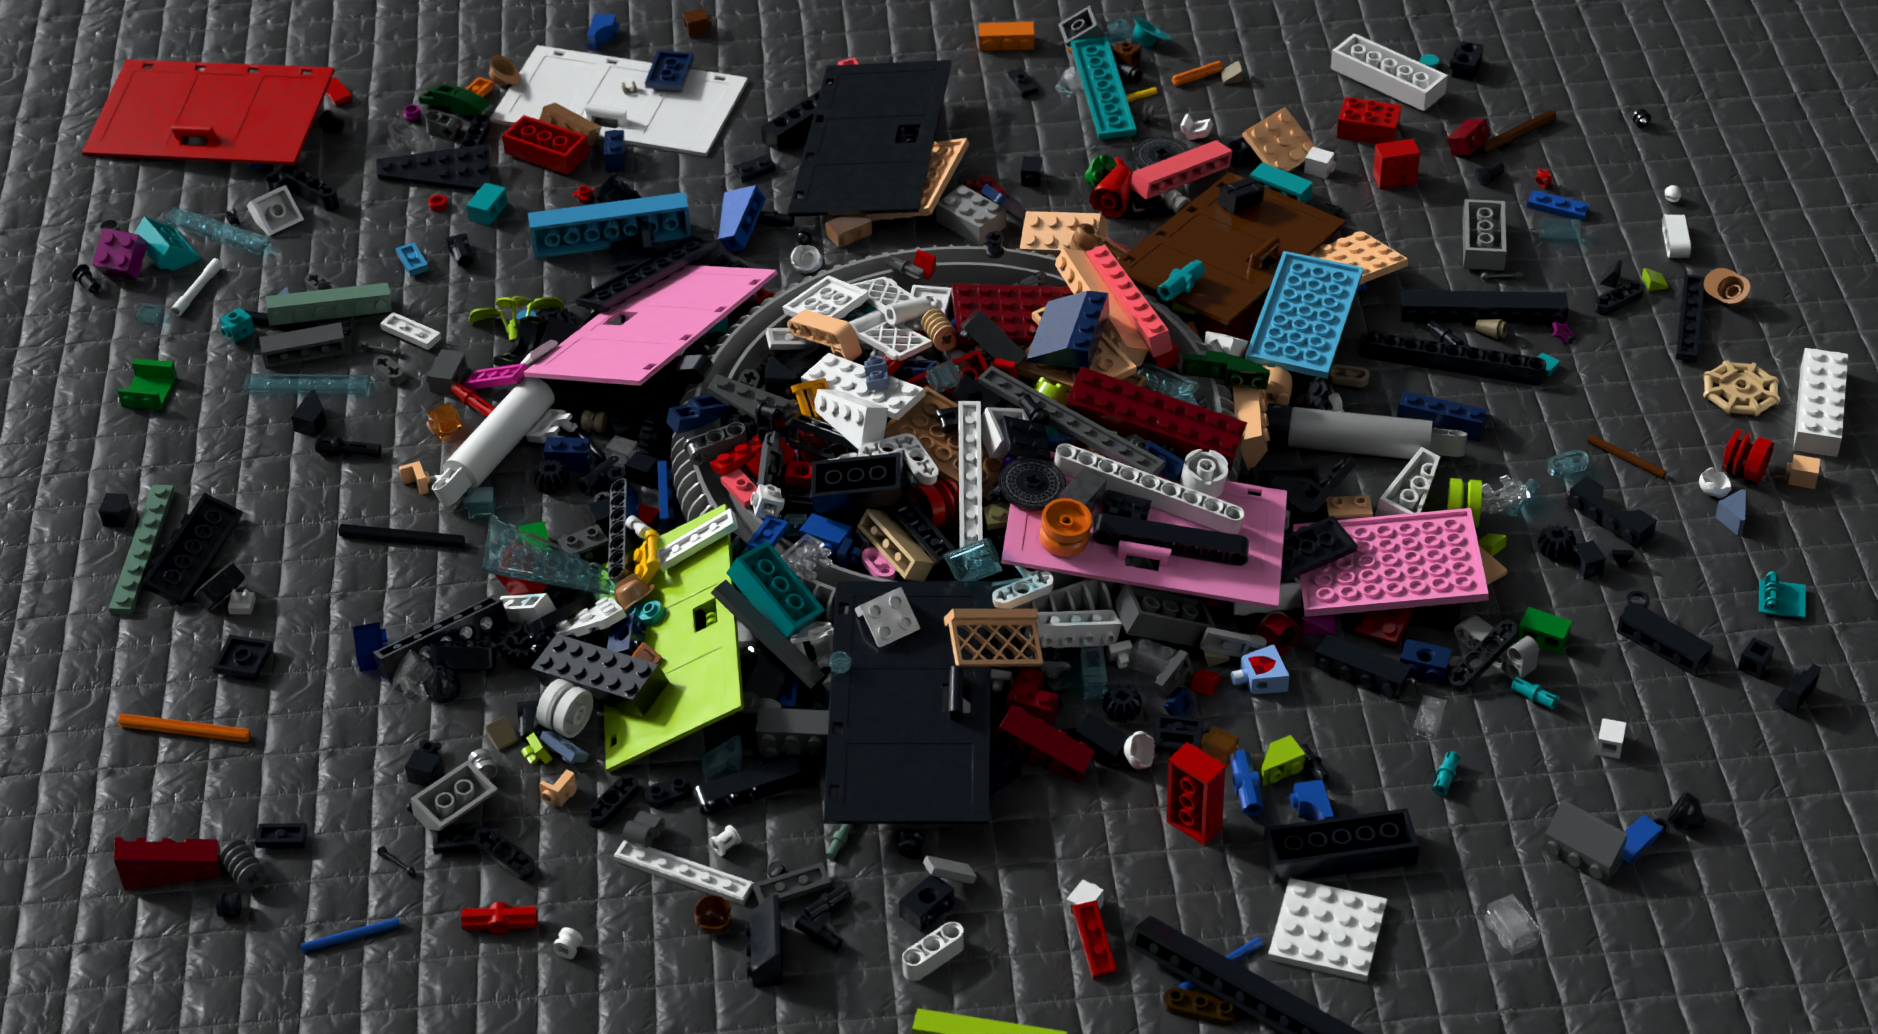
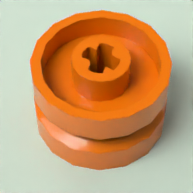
(1065, 527)

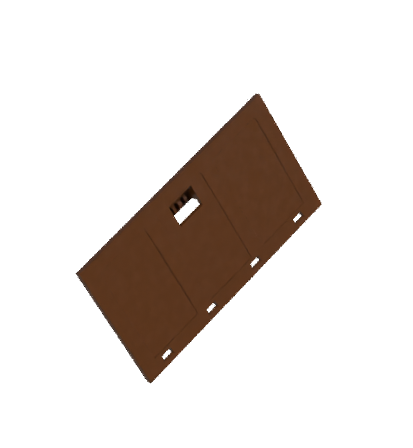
(1225, 246)

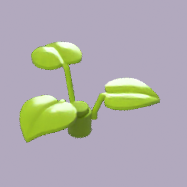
(504, 302)

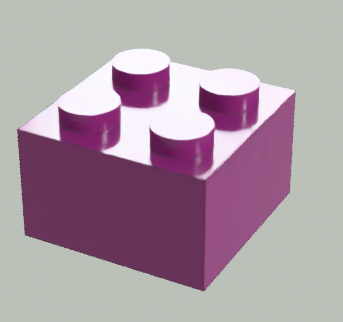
(119, 253)

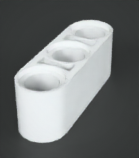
(1676, 236)
(933, 951)

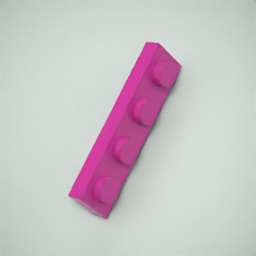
(496, 376)

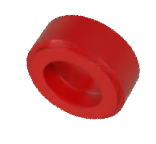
(438, 203)

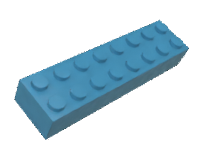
(600, 224)

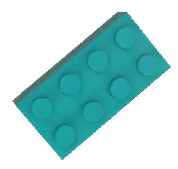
(775, 589)

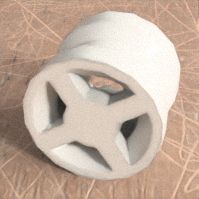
(567, 943)

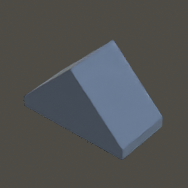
(1732, 511)

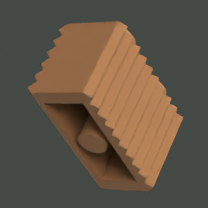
(848, 228)

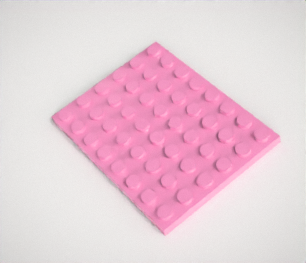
(1400, 565)

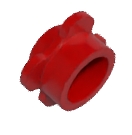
(1543, 178)
(584, 194)

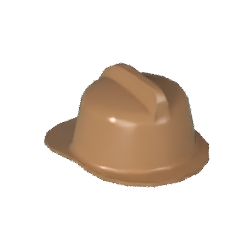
(503, 71)
(1727, 286)
(631, 591)

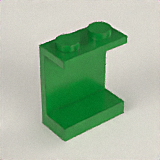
(150, 385)

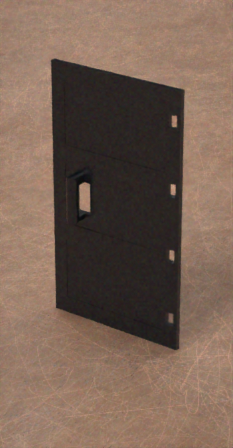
(855, 147)
(896, 747)

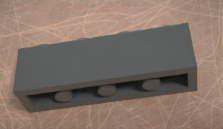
(303, 345)

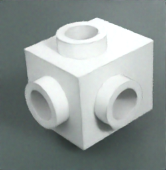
(767, 501)

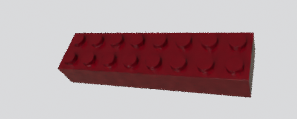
(1154, 416)

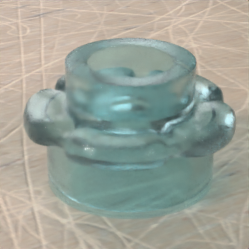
(839, 657)

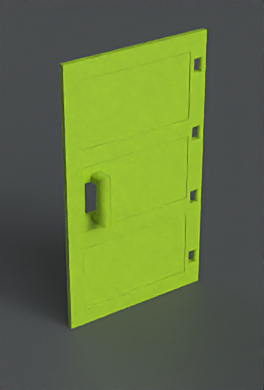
(699, 665)

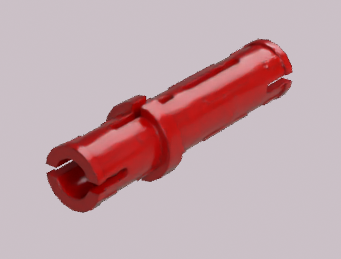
(470, 397)

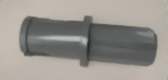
(905, 267)

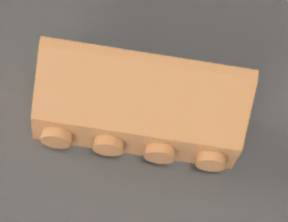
(1251, 409)

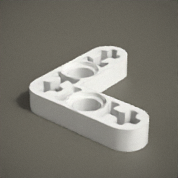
(909, 447)
(1008, 597)

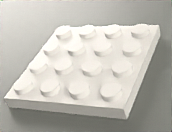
(1327, 929)

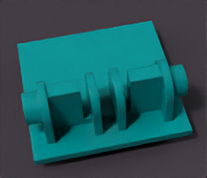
(1781, 597)

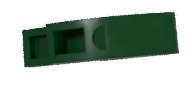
(457, 98)
(1231, 368)

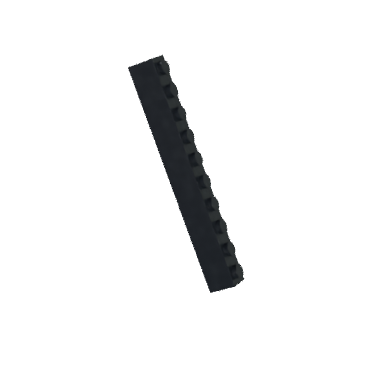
(1232, 981)

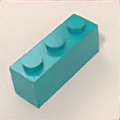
(1283, 182)

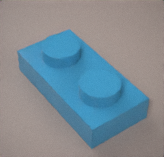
(412, 259)

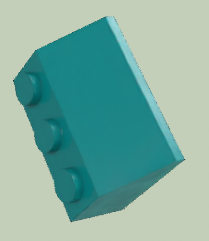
(166, 245)

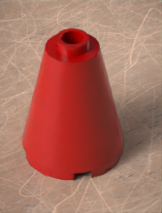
(1112, 192)

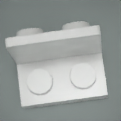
(889, 617)

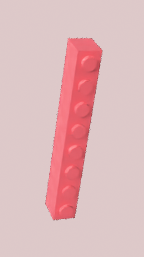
(1132, 302)

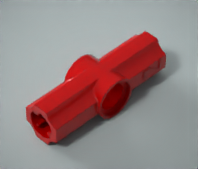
(499, 918)

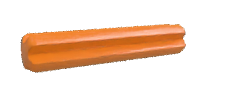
(1197, 73)

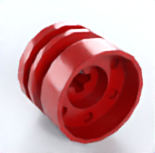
(1743, 454)
(938, 501)

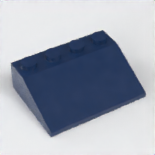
(1070, 330)

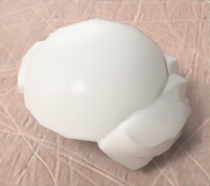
(806, 259)
(1715, 483)
(1139, 750)

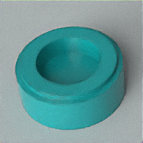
(1430, 60)

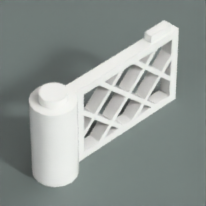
(899, 303)
(873, 330)

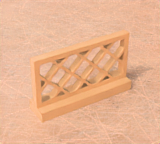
(988, 619)

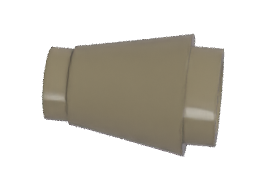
(1494, 328)

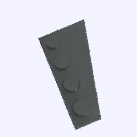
(743, 396)

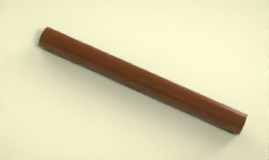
(1627, 456)

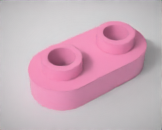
(878, 564)

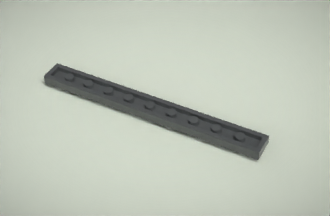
(1073, 423)

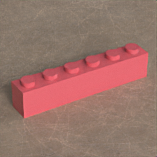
(1181, 169)

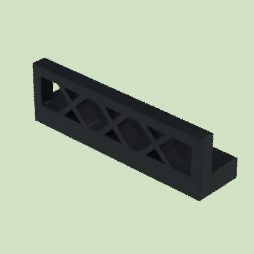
(817, 429)

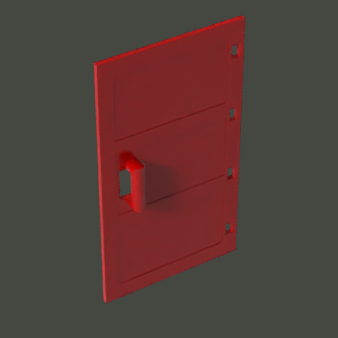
(238, 112)

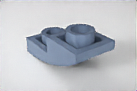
(876, 373)

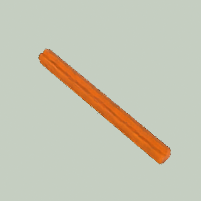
(184, 727)

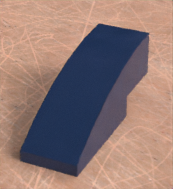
(698, 413)

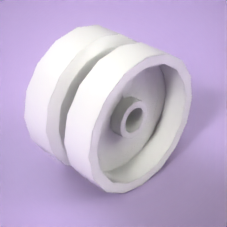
(564, 708)

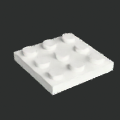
(828, 298)

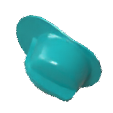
(1147, 33)

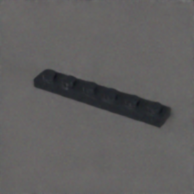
(1690, 318)

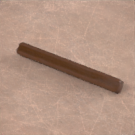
(1518, 131)

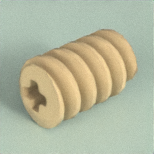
(939, 329)

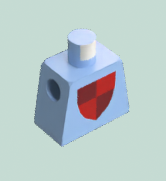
(1262, 672)

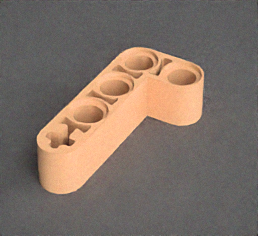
(827, 331)

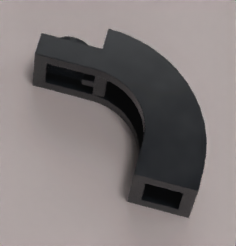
(528, 338)

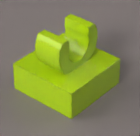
(536, 750)

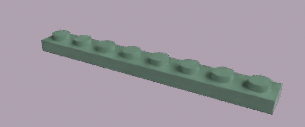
(141, 550)

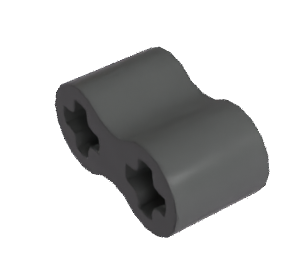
(643, 829)

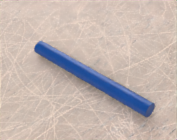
(350, 935)
(1234, 956)

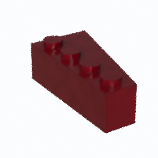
(1043, 744)
(165, 862)

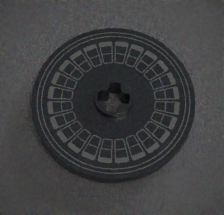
(1156, 150)
(1017, 478)

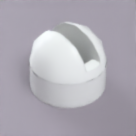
(1673, 193)

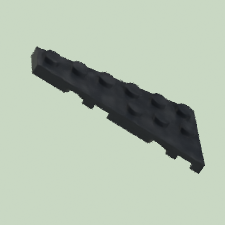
(448, 168)

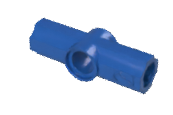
(1246, 783)

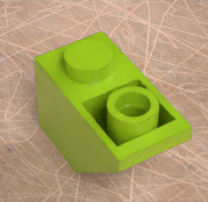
(1282, 759)

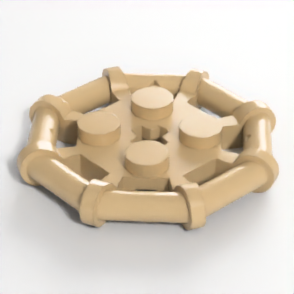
(1754, 381)

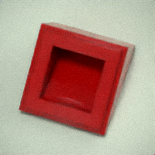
(926, 262)
(1205, 682)

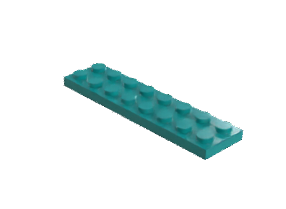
(1103, 88)

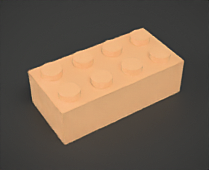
(1053, 230)

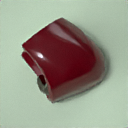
(1279, 630)

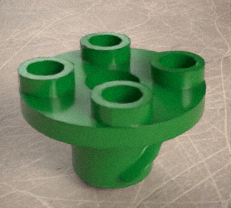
(1099, 169)

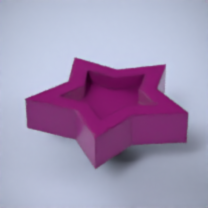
(1562, 331)

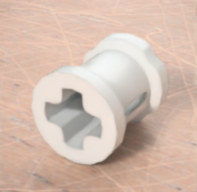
(725, 840)

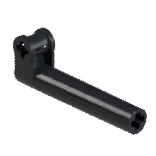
(775, 418)

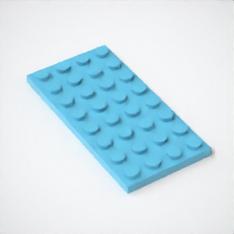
(1304, 314)

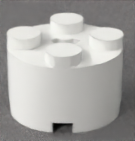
(1205, 472)

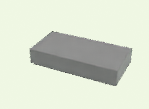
(949, 869)

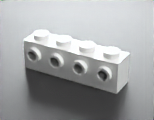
(1076, 628)

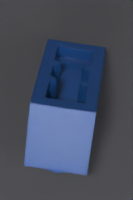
(602, 29)
(1311, 800)

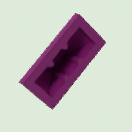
(1318, 625)

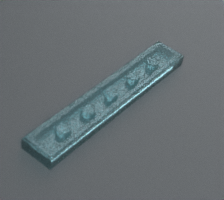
(217, 230)
(305, 383)

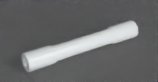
(185, 300)

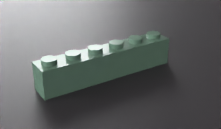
(328, 304)

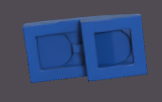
(1640, 835)

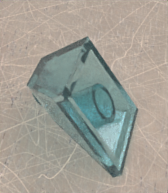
(974, 561)

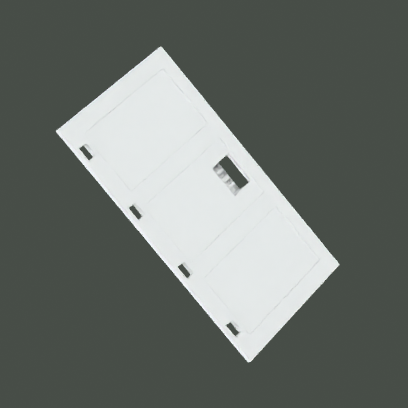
(650, 118)

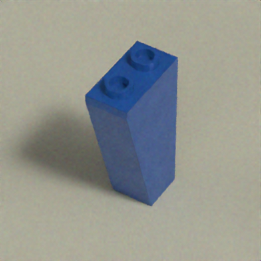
(739, 216)

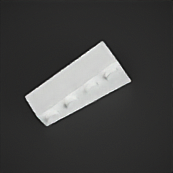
(852, 416)
(1411, 486)

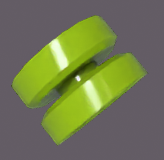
(1471, 499)

